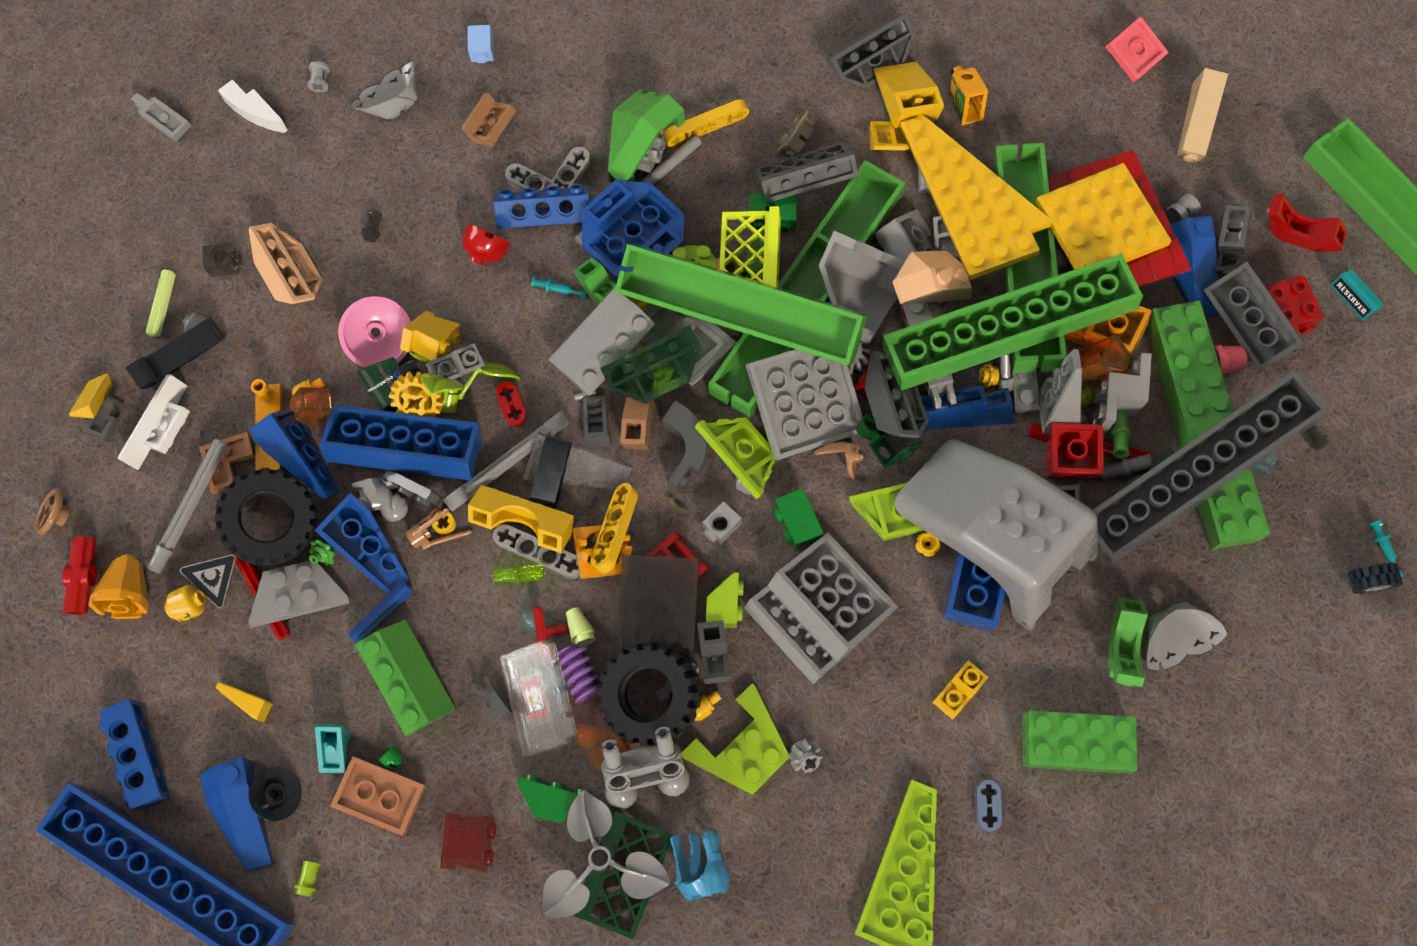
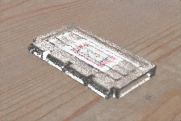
(536, 698)

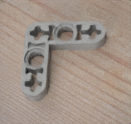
(566, 167)

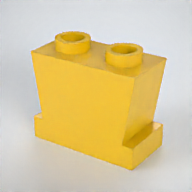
(430, 336)

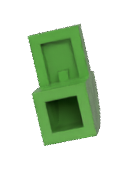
(594, 280)

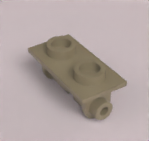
(790, 140)

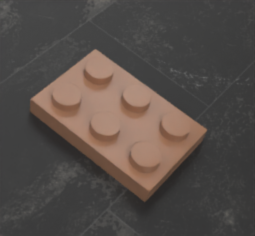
(378, 796)

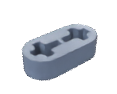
(995, 805)

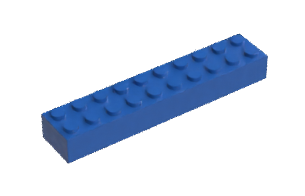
(160, 872)

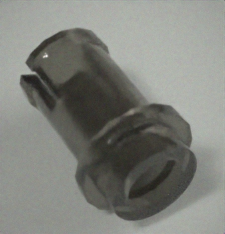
(371, 230)
(1315, 438)

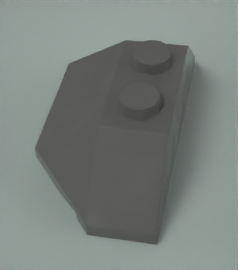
(878, 47)
(893, 410)

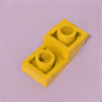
(960, 689)

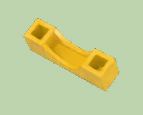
(493, 507)

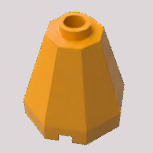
(121, 590)

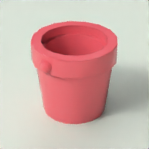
(1231, 358)

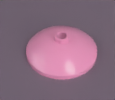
(356, 328)

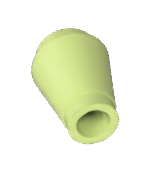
(579, 628)

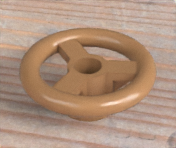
(51, 512)

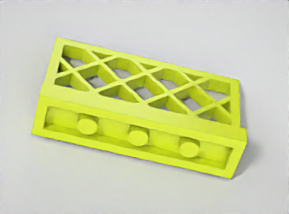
(770, 249)

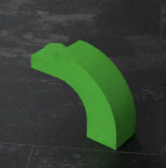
(1125, 642)

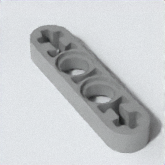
(537, 553)

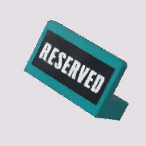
(1357, 294)

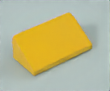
(92, 397)

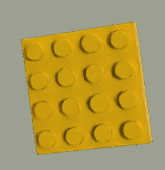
(1103, 218)

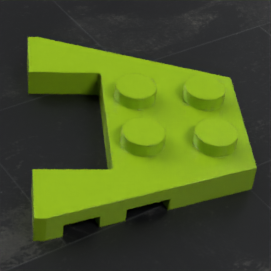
(751, 755)

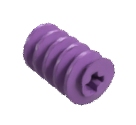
(579, 672)

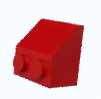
(1075, 452)

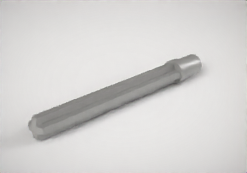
(189, 502)

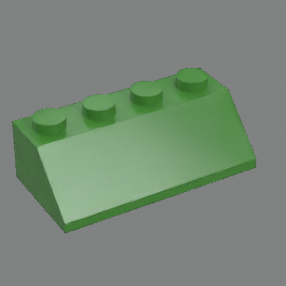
(405, 677)

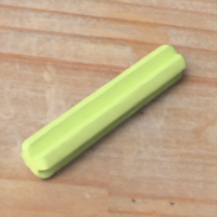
(160, 303)

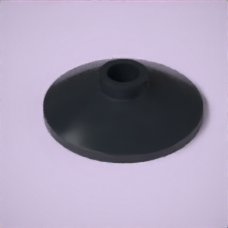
(286, 790)

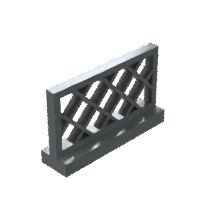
(806, 171)

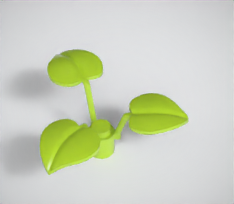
(436, 383)

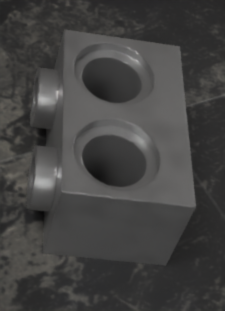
(1235, 228)

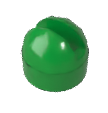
(391, 758)

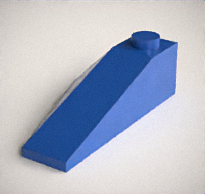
(1199, 246)
(289, 445)
(360, 540)
(226, 795)

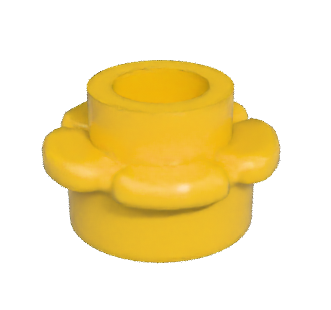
(989, 375)
(921, 546)

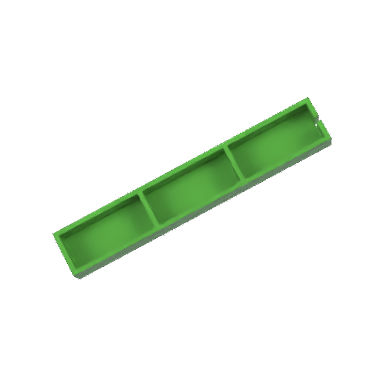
(856, 213)

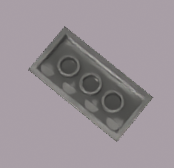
(1253, 316)

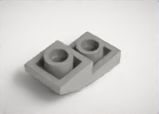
(457, 363)

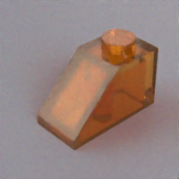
(311, 406)

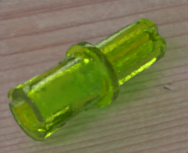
(518, 574)

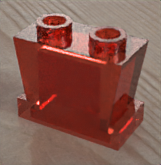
(468, 842)

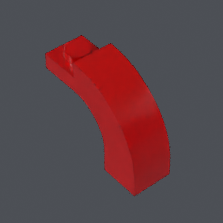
(1304, 231)

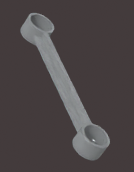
(504, 462)

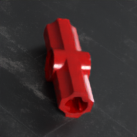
(79, 575)

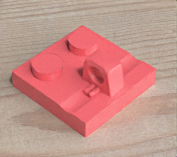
(1136, 49)

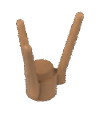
(420, 534)

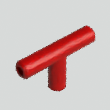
(544, 632)

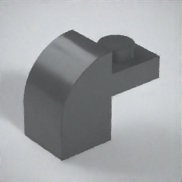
(714, 652)

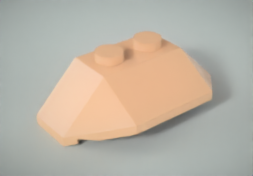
(284, 264)
(932, 278)

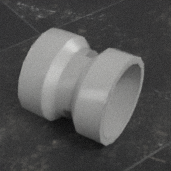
(1186, 207)

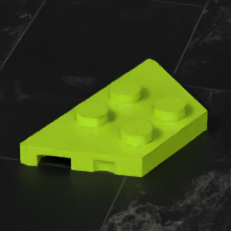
(741, 449)
(880, 513)

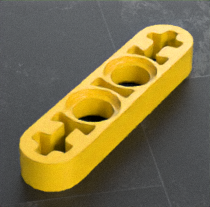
(706, 122)
(606, 554)

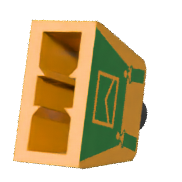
(968, 94)

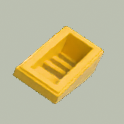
(251, 704)

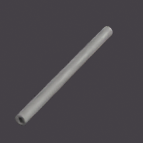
(665, 167)

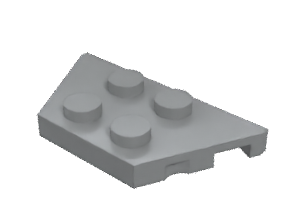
(294, 592)

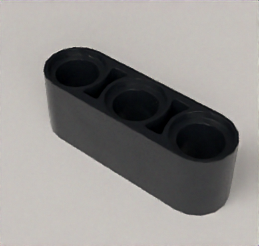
(550, 471)

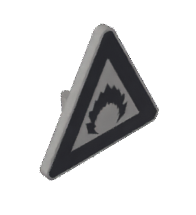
(211, 577)

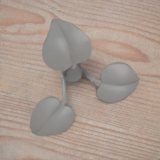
(590, 819)

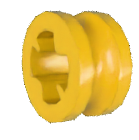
(445, 531)

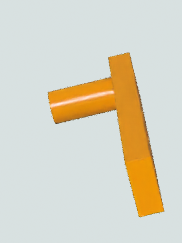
(267, 400)

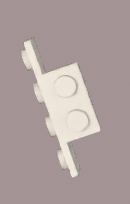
(158, 423)

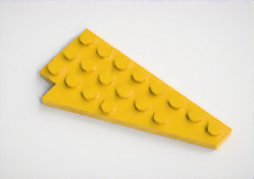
(979, 209)

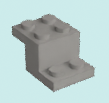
(1122, 392)

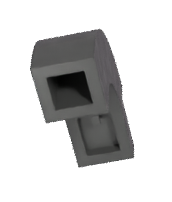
(682, 424)

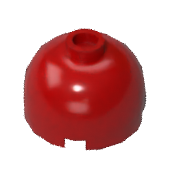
(483, 245)

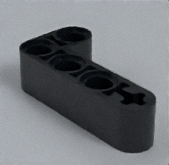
(176, 354)

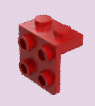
(1297, 303)

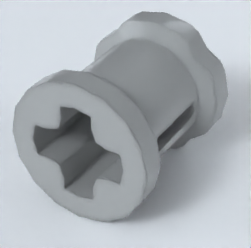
(318, 76)

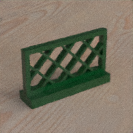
(596, 878)

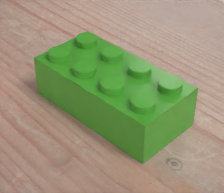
(1079, 742)

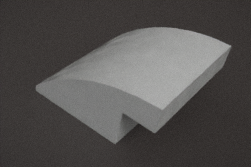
(820, 607)

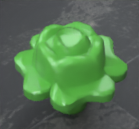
(321, 552)

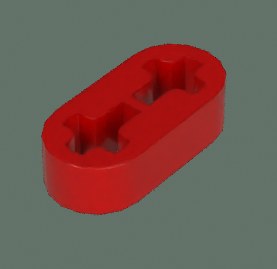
(516, 402)

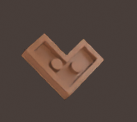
(238, 449)

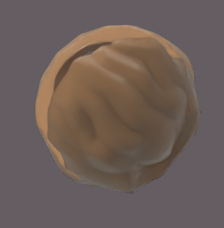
(850, 450)

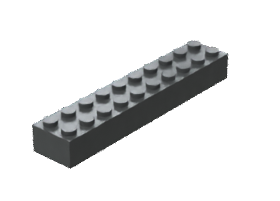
(1206, 465)

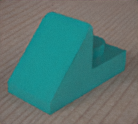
(331, 747)

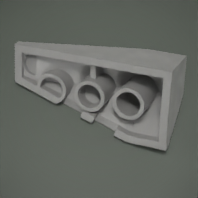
(905, 235)
(1062, 394)

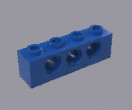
(533, 215)
(153, 788)

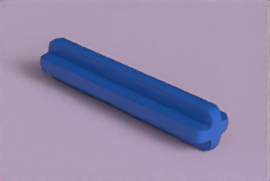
(380, 612)

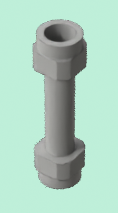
(1005, 379)

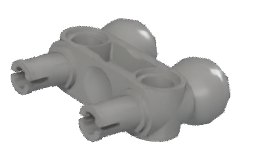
(642, 768)

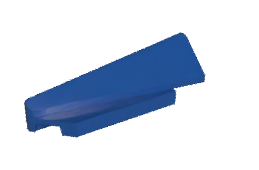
(971, 409)

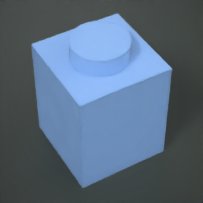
(480, 43)

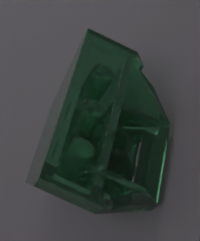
(655, 367)

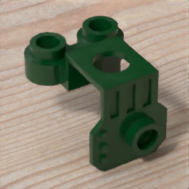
(867, 428)

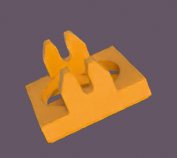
(586, 570)

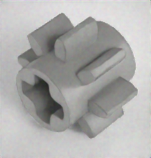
(805, 756)

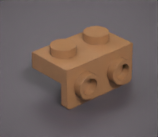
(487, 120)

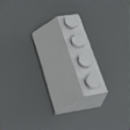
(601, 339)

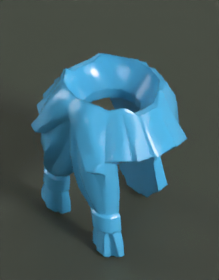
(690, 875)

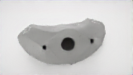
(390, 97)
(1177, 631)

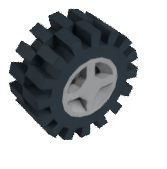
(1375, 578)

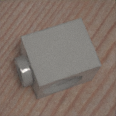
(726, 514)

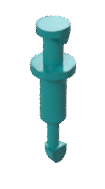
(556, 287)
(1384, 542)

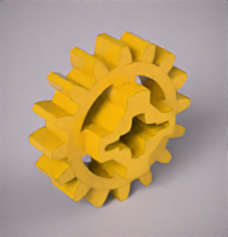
(413, 398)

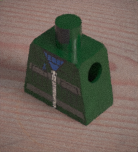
(380, 378)

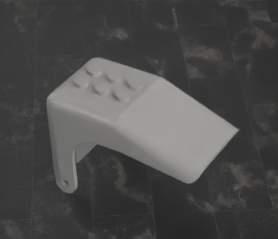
(1002, 521)

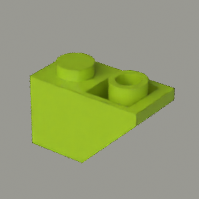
(723, 602)

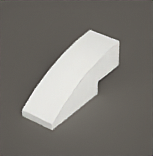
(251, 107)

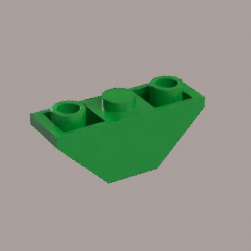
(547, 801)

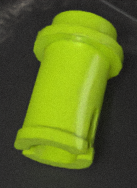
(307, 879)

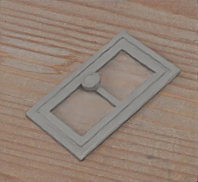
(713, 341)

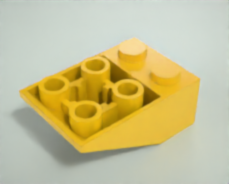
(908, 92)

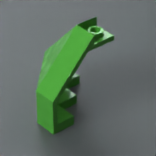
(636, 127)

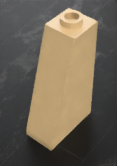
(1201, 114)

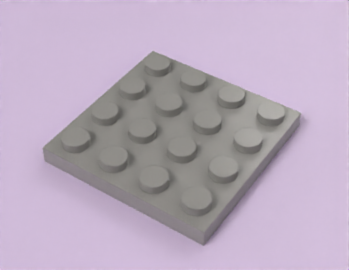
(803, 401)

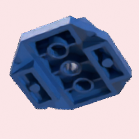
(625, 209)

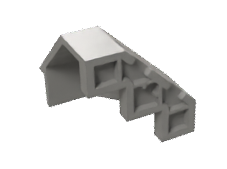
(860, 279)

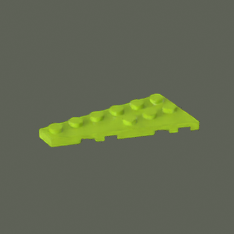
(903, 890)

